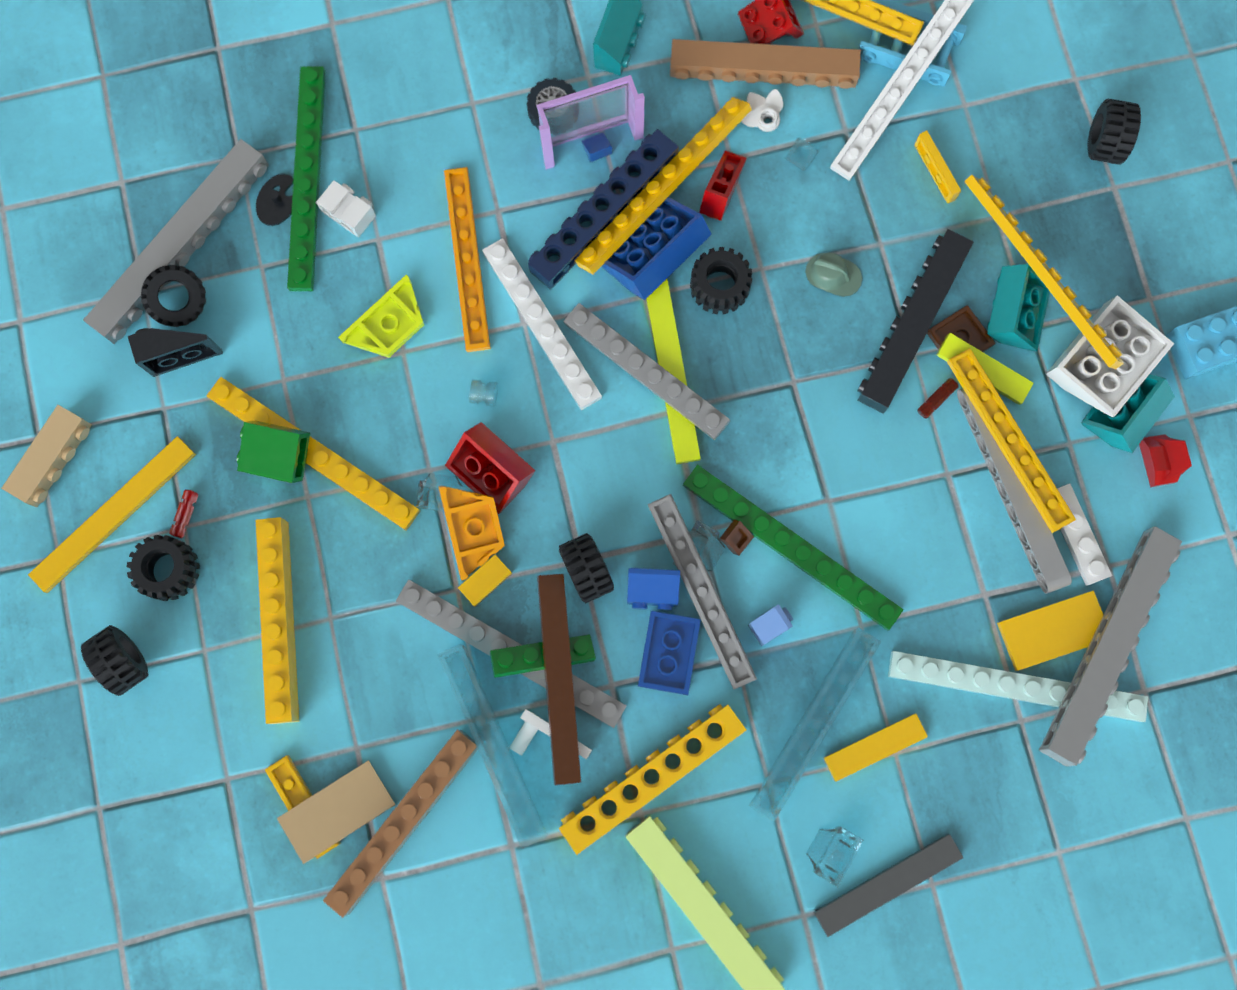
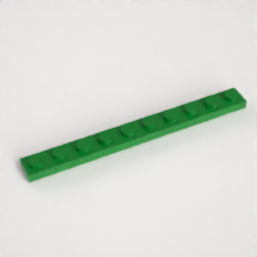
(306, 179)
(793, 548)

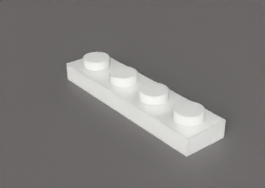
(1082, 542)

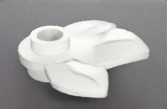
(763, 109)

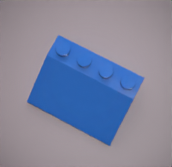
(657, 248)

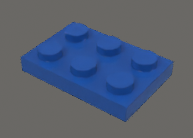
(669, 653)

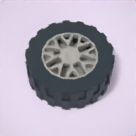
(543, 92)

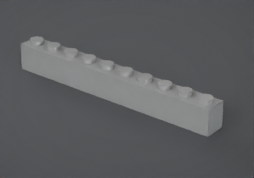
(178, 238)
(1110, 647)

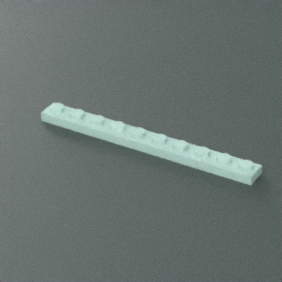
(1004, 684)

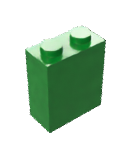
(273, 451)

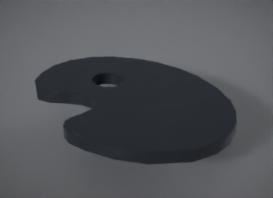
(273, 205)

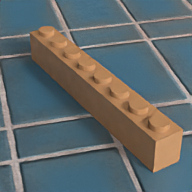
(765, 63)
(401, 824)

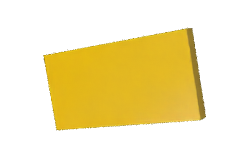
(1051, 630)

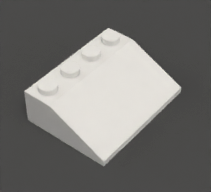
(1089, 378)

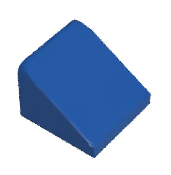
(597, 147)

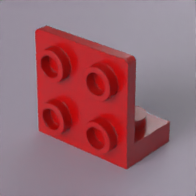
(769, 20)

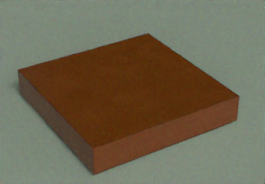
(965, 326)

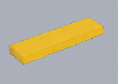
(875, 747)
(290, 786)

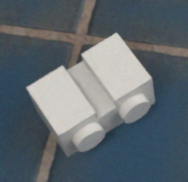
(346, 209)

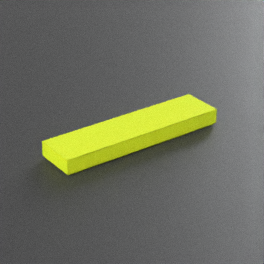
(1003, 378)

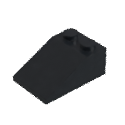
(168, 350)

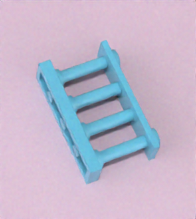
(892, 58)

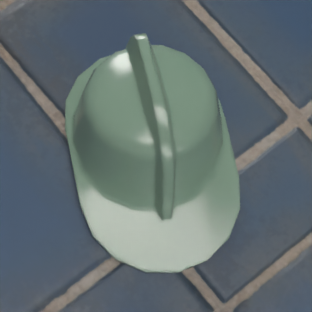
(833, 274)

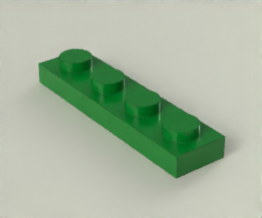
(530, 656)

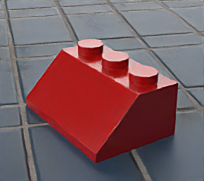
(489, 466)

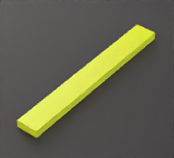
(670, 358)

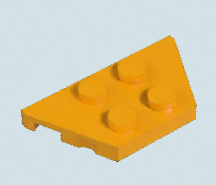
(472, 527)

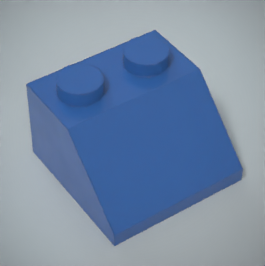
(653, 588)

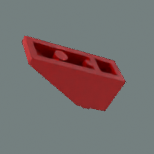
(722, 185)

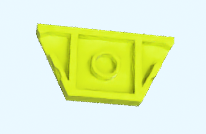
(387, 322)

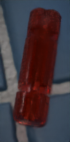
(937, 398)

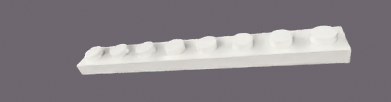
(542, 324)

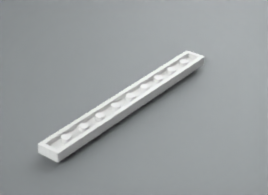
(899, 87)

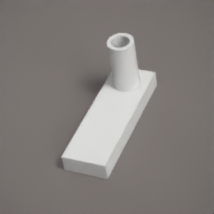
(528, 730)

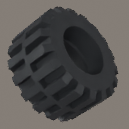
(1114, 131)
(721, 262)
(179, 274)
(145, 559)
(586, 568)
(114, 660)

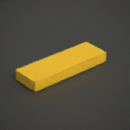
(937, 167)

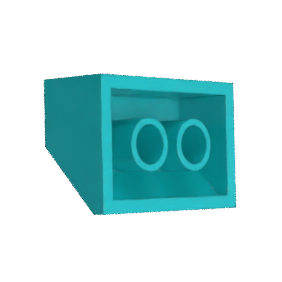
(617, 35)
(1019, 308)
(1134, 418)

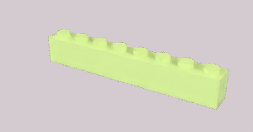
(701, 908)

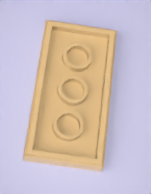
(336, 812)

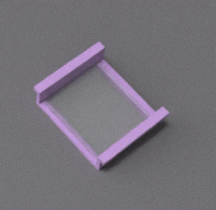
(590, 113)

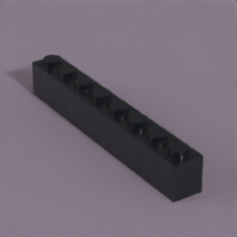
(915, 321)

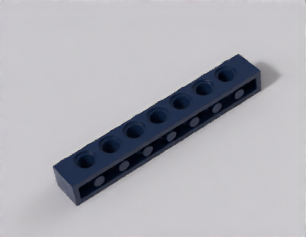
(552, 272)

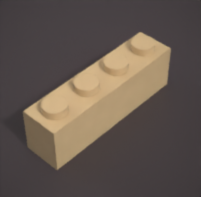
(47, 456)

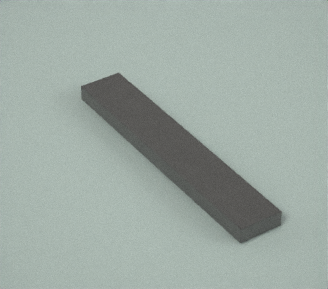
(888, 885)

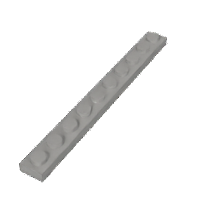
(486, 639)

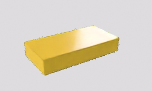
(485, 580)

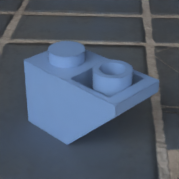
(771, 624)

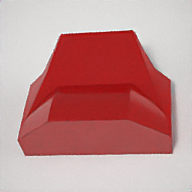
(1164, 459)

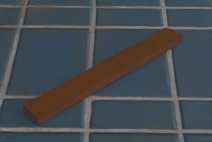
(558, 679)

